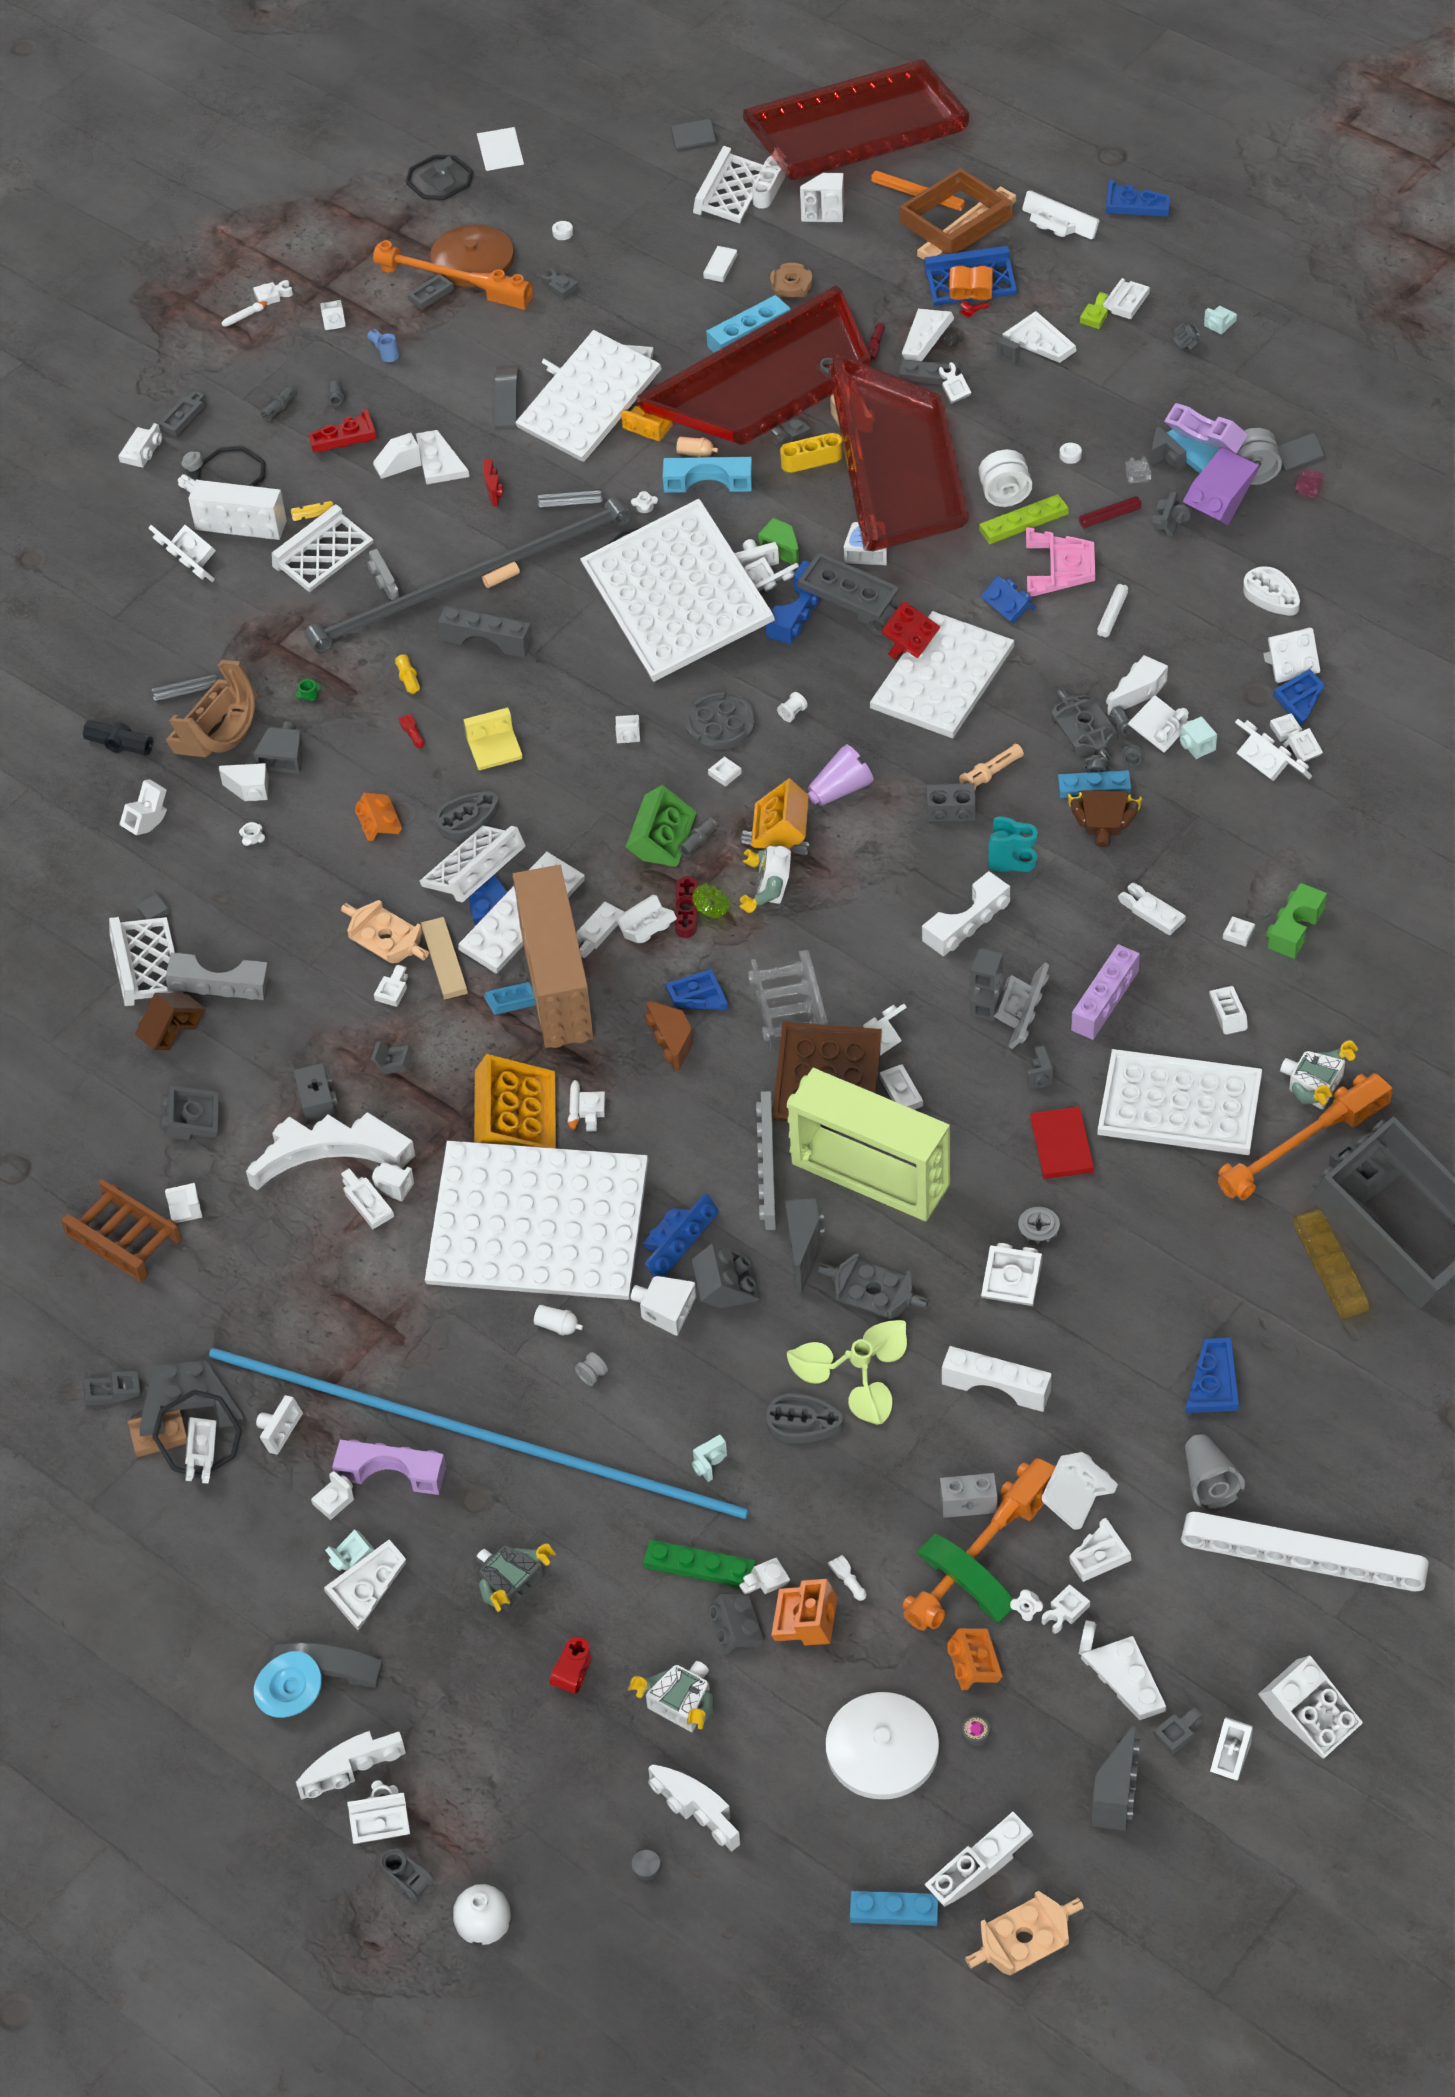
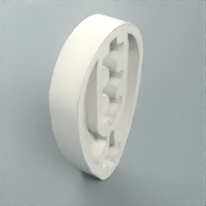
(1271, 600)

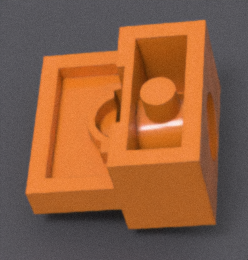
(805, 1613)

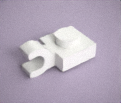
(392, 989)
(590, 1107)
(767, 1576)

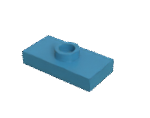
(510, 998)

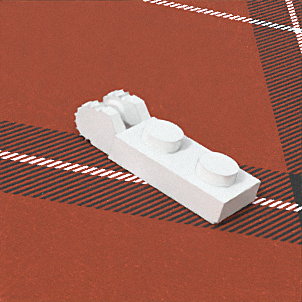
(1152, 909)
(597, 928)
(200, 1447)

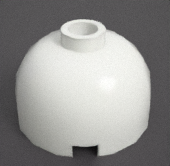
(481, 1914)

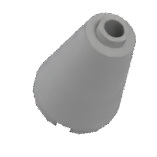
(1211, 1474)

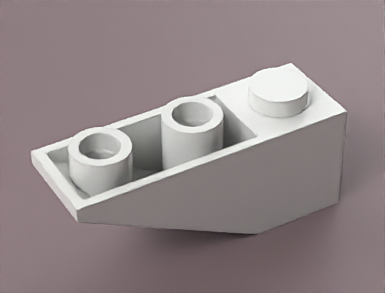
(1140, 684)

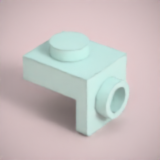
(350, 1551)

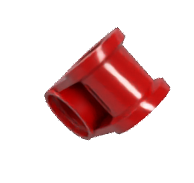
(571, 1666)

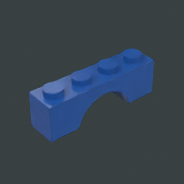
(791, 617)

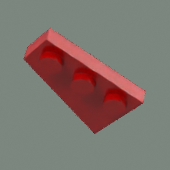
(349, 432)

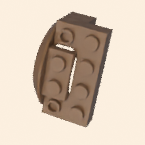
(192, 732)

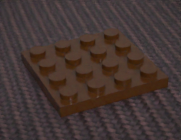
(836, 1050)

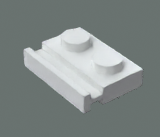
(1126, 298)
(378, 1818)

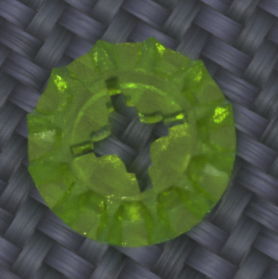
(703, 902)

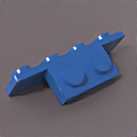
(677, 1234)

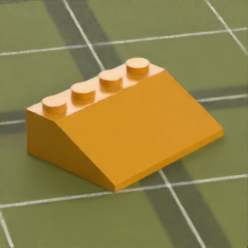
(514, 1104)

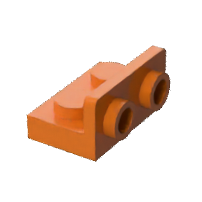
(973, 1657)

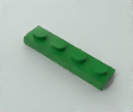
(697, 1563)

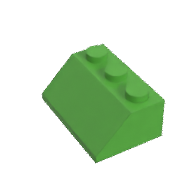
(661, 827)

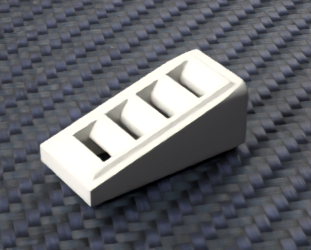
(1229, 1011)

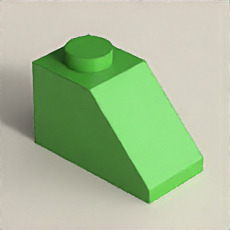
(784, 537)

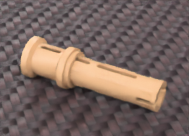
(983, 772)

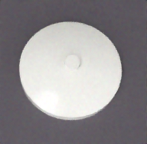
(882, 1745)

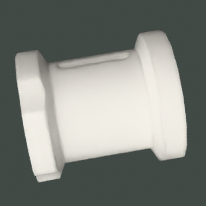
(792, 706)

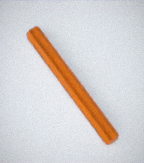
(913, 189)

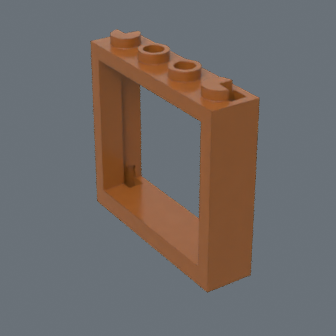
(998, 213)

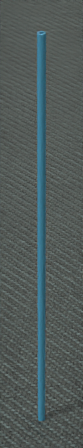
(479, 1433)

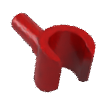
(969, 309)

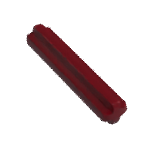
(1110, 512)

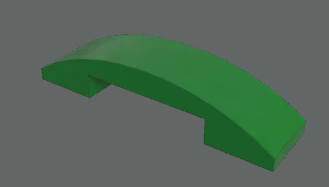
(968, 1574)

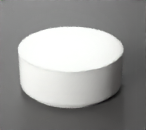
(562, 230)
(1070, 453)

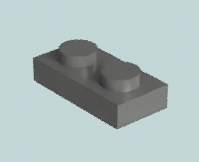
(430, 291)

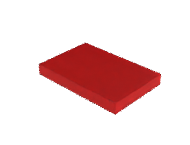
(1061, 1143)

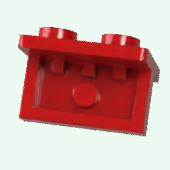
(909, 631)

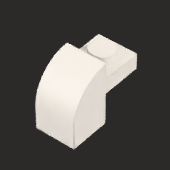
(147, 812)

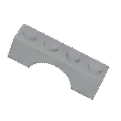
(245, 981)

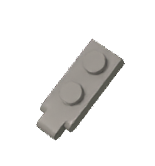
(383, 576)

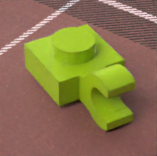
(1095, 314)

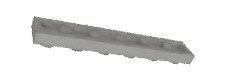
(766, 1169)

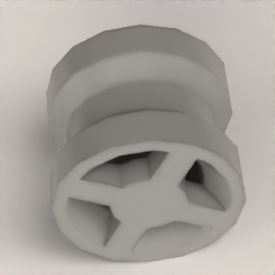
(591, 1369)

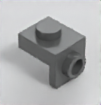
(391, 1059)

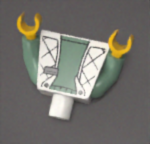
(772, 876)
(1318, 1074)
(678, 1695)

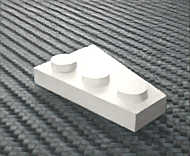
(1041, 338)
(365, 1583)

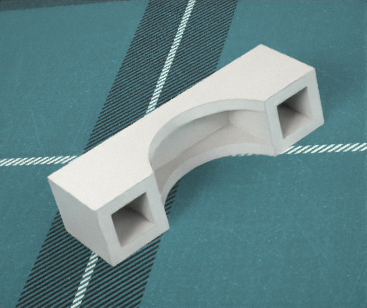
(947, 931)
(1024, 1384)

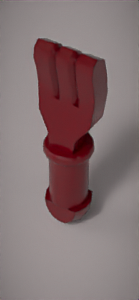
(872, 346)

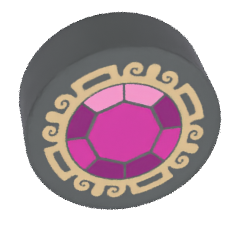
(975, 1730)

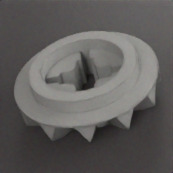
(1029, 1219)

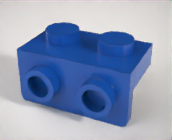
(1006, 599)

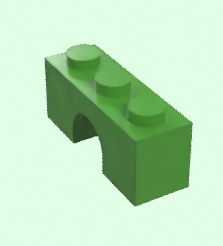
(1302, 905)

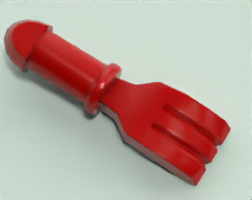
(409, 725)

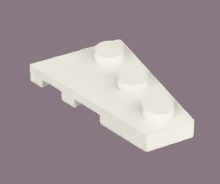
(925, 332)
(439, 459)
(1128, 1675)

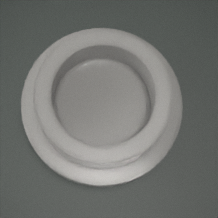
(192, 461)

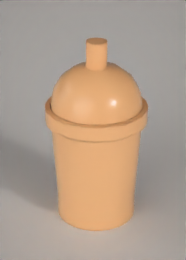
(695, 447)

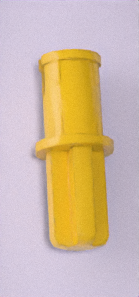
(407, 674)

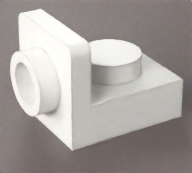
(332, 315)
(627, 729)
(1303, 744)
(334, 1496)

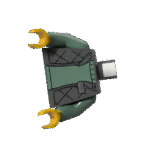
(511, 1574)

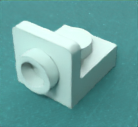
(1219, 319)
(709, 1454)

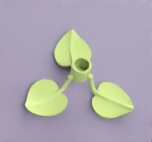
(873, 1401)

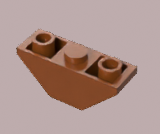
(670, 1031)

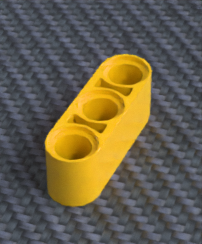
(811, 452)

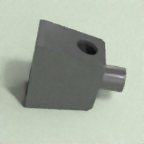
(281, 749)

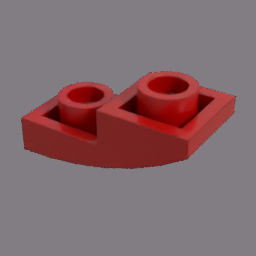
(493, 486)

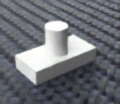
(753, 553)
(279, 1425)

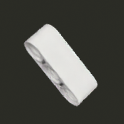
(767, 183)

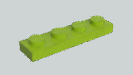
(1023, 518)

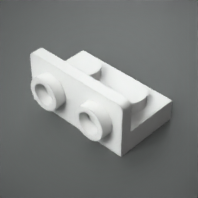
(141, 446)

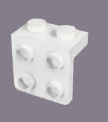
(1075, 1486)

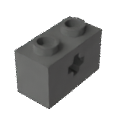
(314, 1092)

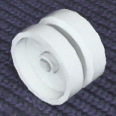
(1005, 478)

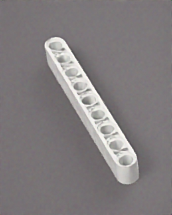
(1305, 1551)

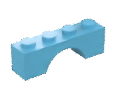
(731, 471)

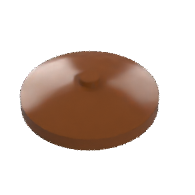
(473, 250)

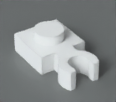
(272, 293)
(954, 386)
(1067, 1605)

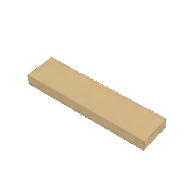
(444, 958)

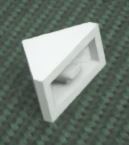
(1232, 1748)

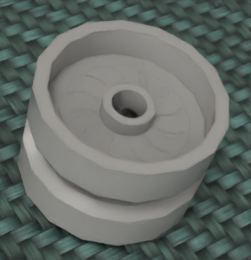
(1261, 449)

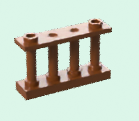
(116, 1251)

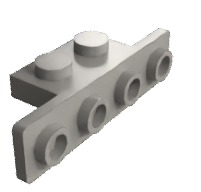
(1018, 1003)

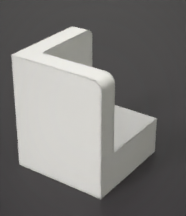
(183, 1203)

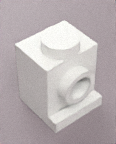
(393, 1180)

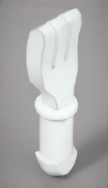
(843, 1571)

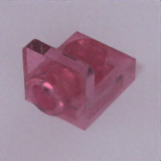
(1309, 483)

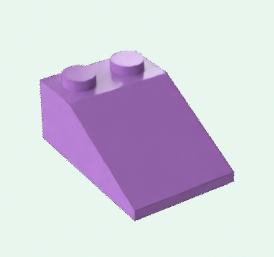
(1221, 486)

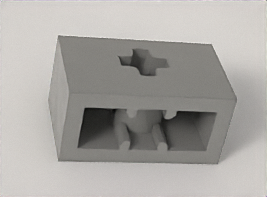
(968, 1495)

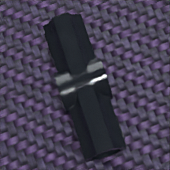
(118, 737)

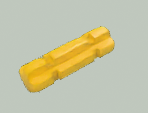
(310, 511)

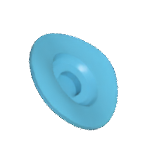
(288, 1685)

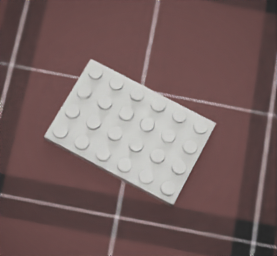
(588, 395)
(946, 678)
(1180, 1102)

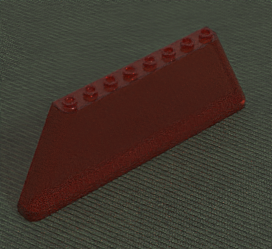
(896, 456)

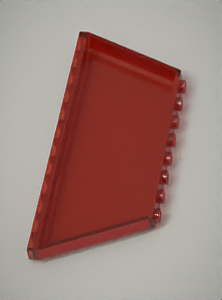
(763, 374)

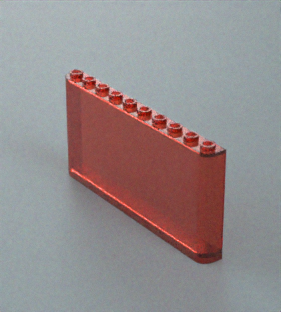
(857, 119)

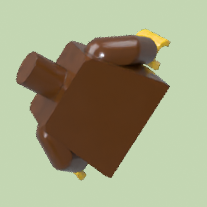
(1104, 812)

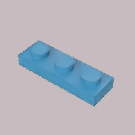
(1095, 781)
(893, 1908)

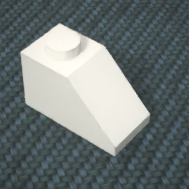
(398, 456)
(246, 781)

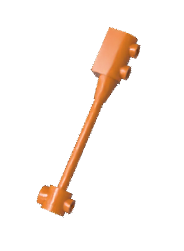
(499, 288)
(1350, 1105)
(1018, 1499)

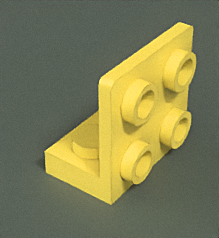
(492, 739)

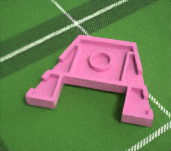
(1070, 562)

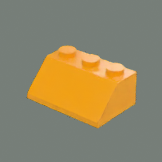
(780, 817)

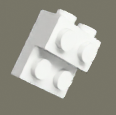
(1012, 1274)

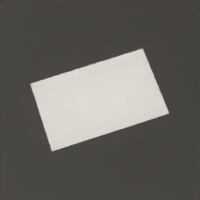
(500, 149)

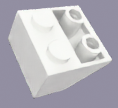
(823, 198)

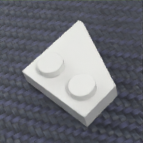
(1099, 1552)

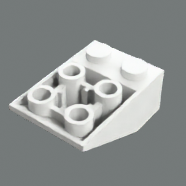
(1310, 1706)

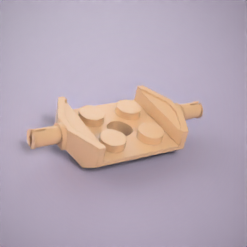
(374, 921)
(1040, 1918)

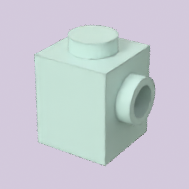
(1198, 737)

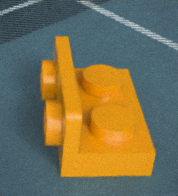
(645, 424)

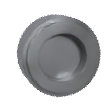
(646, 1865)

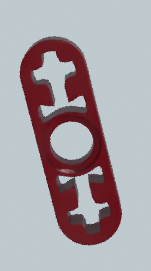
(680, 914)

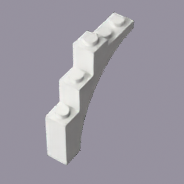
(329, 1138)

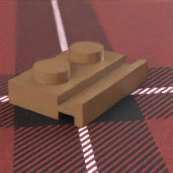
(173, 1435)

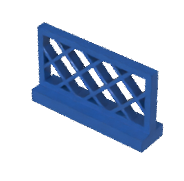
(988, 257)

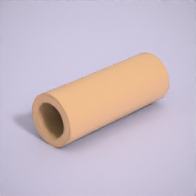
(500, 575)

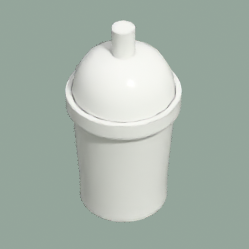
(557, 1320)

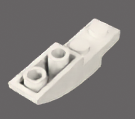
(337, 1765)
(692, 1797)
(980, 1862)

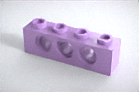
(1105, 992)

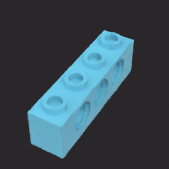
(745, 323)

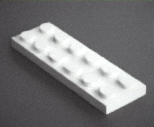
(499, 932)

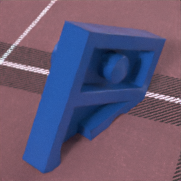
(1300, 695)

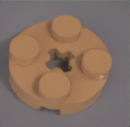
(784, 288)

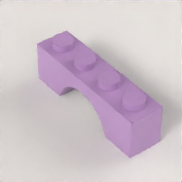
(1197, 427)
(360, 1460)

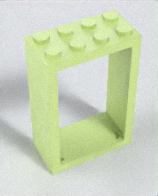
(875, 1122)

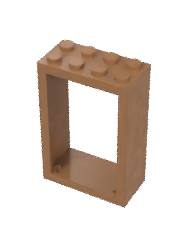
(553, 956)

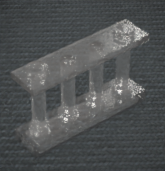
(806, 986)

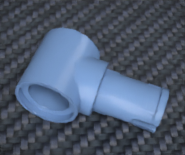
(385, 344)

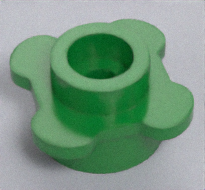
(307, 690)

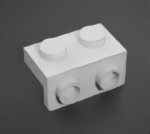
(645, 919)

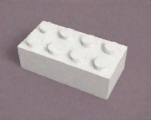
(237, 509)

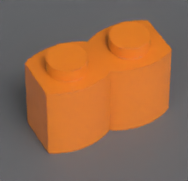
(970, 283)

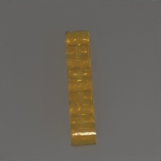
(1331, 1264)

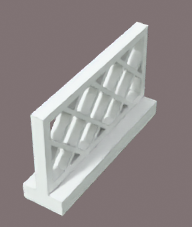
(716, 181)
(306, 540)
(484, 863)
(124, 957)

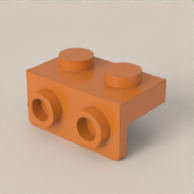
(377, 815)

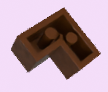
(166, 1016)

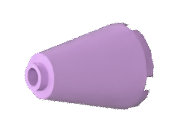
(840, 777)

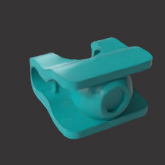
(1008, 846)

